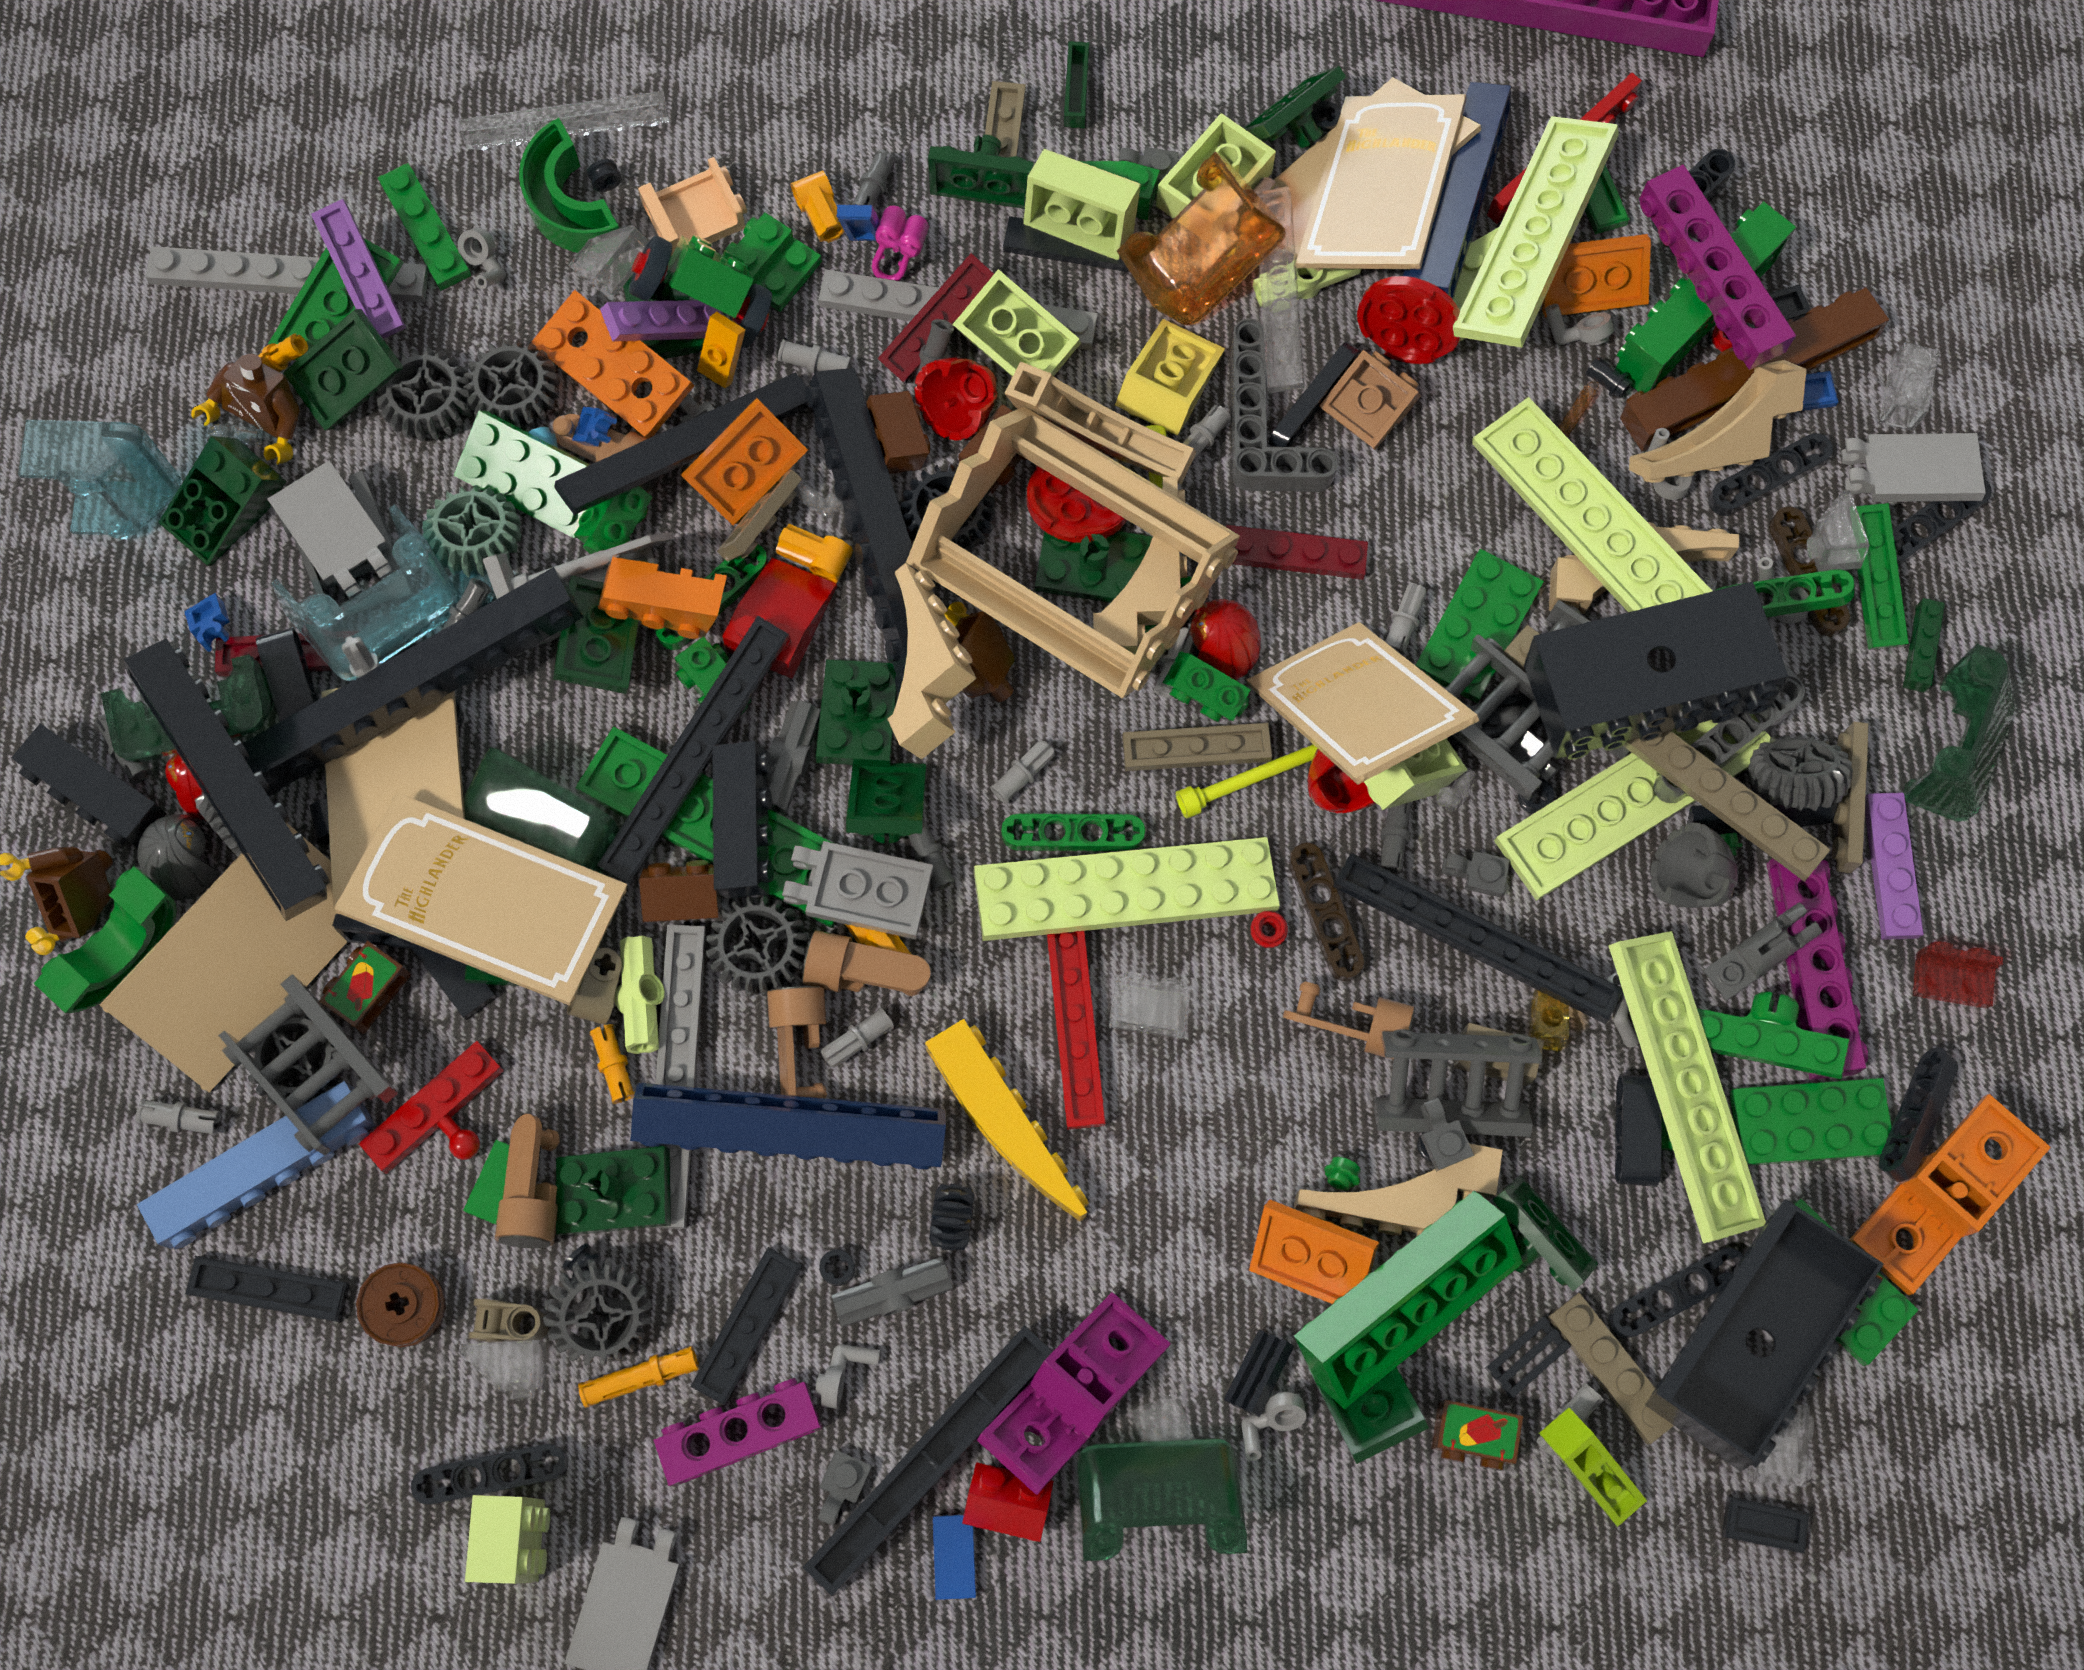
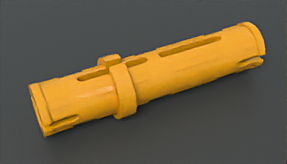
(630, 1379)

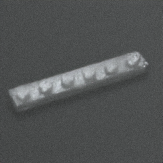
(577, 118)
(1281, 301)

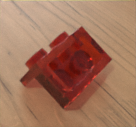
(1956, 974)

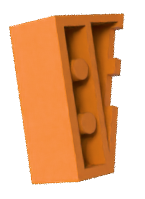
(661, 598)

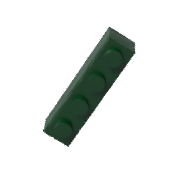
(1076, 84)
(1923, 645)

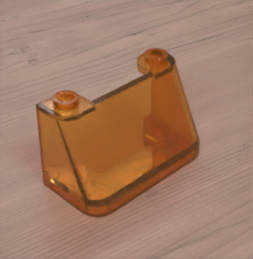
(1205, 246)

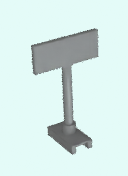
(503, 579)

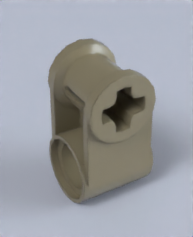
(597, 992)
(501, 1322)

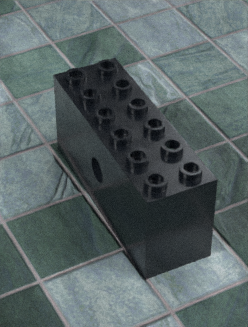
(1602, 692)
(1802, 1290)

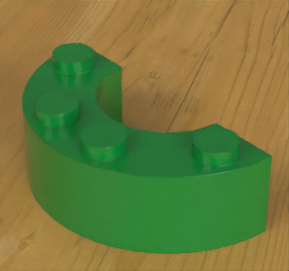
(542, 172)
(94, 970)

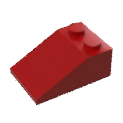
(789, 601)

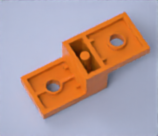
(611, 367)
(1950, 1193)

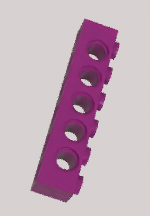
(1717, 249)
(1804, 977)

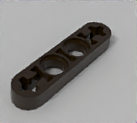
(1781, 537)
(1322, 912)

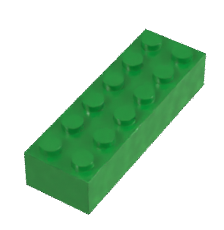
(1684, 319)
(1409, 1299)

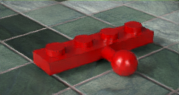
(433, 1109)

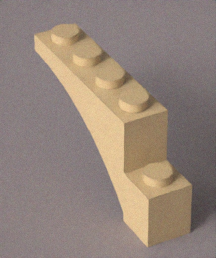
(1098, 424)
(1735, 432)
(1578, 587)
(1147, 592)
(933, 668)
(1409, 1204)

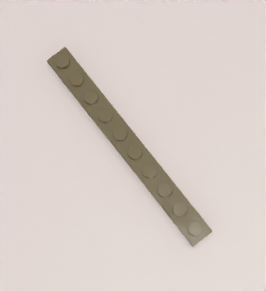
(1715, 790)

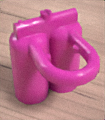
(901, 235)

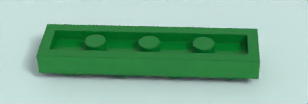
(424, 226)
(1881, 582)

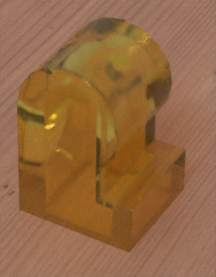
(1549, 1021)

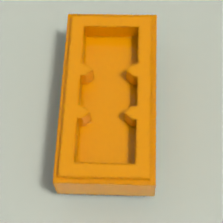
(721, 349)

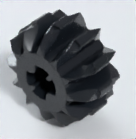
(952, 1217)

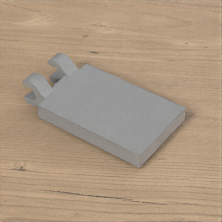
(1916, 467)
(331, 527)
(861, 888)
(625, 1602)

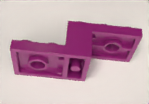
(1073, 1393)

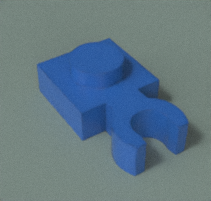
(593, 427)
(207, 621)

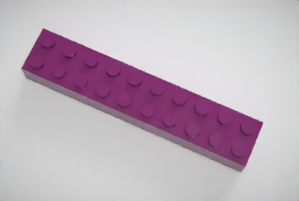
(1654, 24)

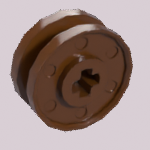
(381, 1293)

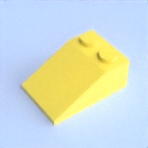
(1169, 376)

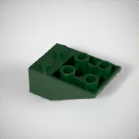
(220, 498)

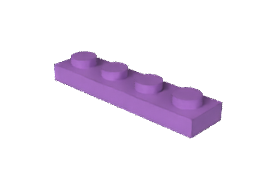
(357, 267)
(657, 319)
(1893, 866)

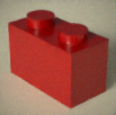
(1005, 1503)

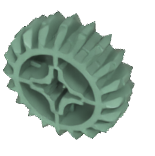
(468, 524)

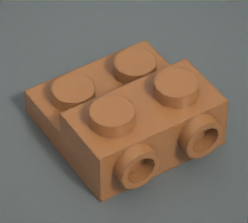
(1371, 398)

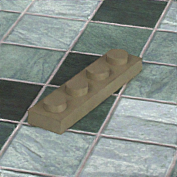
(1196, 747)
(1850, 812)
(1609, 1365)

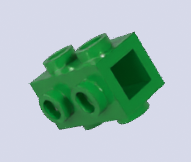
(612, 520)
(701, 666)
(1207, 686)

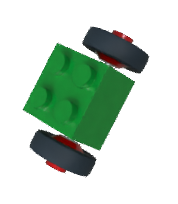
(705, 276)

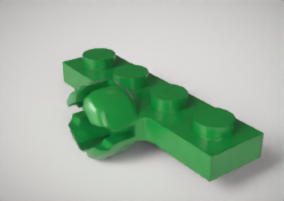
(1775, 1038)

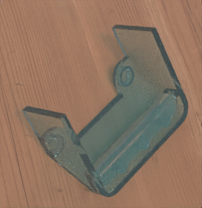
(109, 466)
(384, 615)

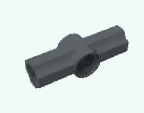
(791, 753)
(892, 1292)

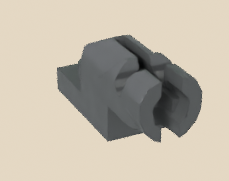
(1760, 953)

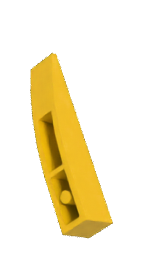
(999, 1114)

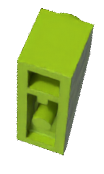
(1593, 1466)

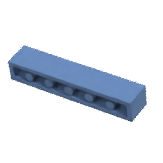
(247, 1172)

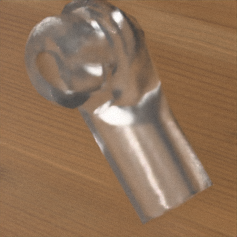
(246, 435)

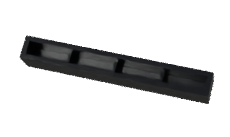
(226, 778)
(927, 1462)

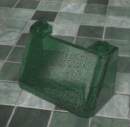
(139, 737)
(1962, 773)
(537, 811)
(1159, 1487)

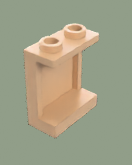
(695, 207)

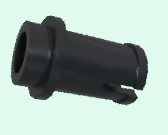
(1609, 377)

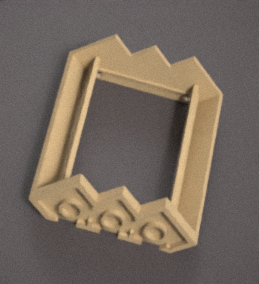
(1109, 485)

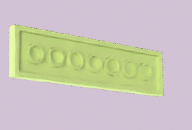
(1536, 231)
(1586, 510)
(1598, 819)
(1125, 888)
(1687, 1086)

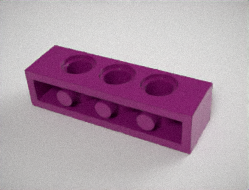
(674, 1445)

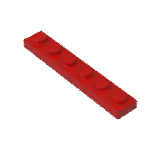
(1620, 99)
(1075, 1030)

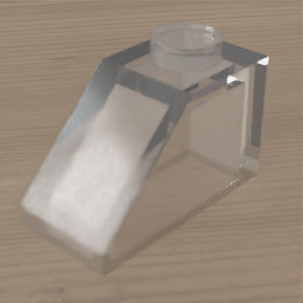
(608, 259)
(1839, 537)
(510, 1366)

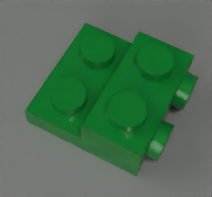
(775, 258)

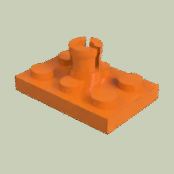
(1602, 275)
(744, 462)
(1310, 1253)

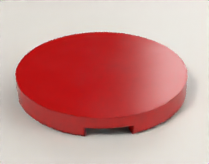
(1409, 319)
(1067, 511)

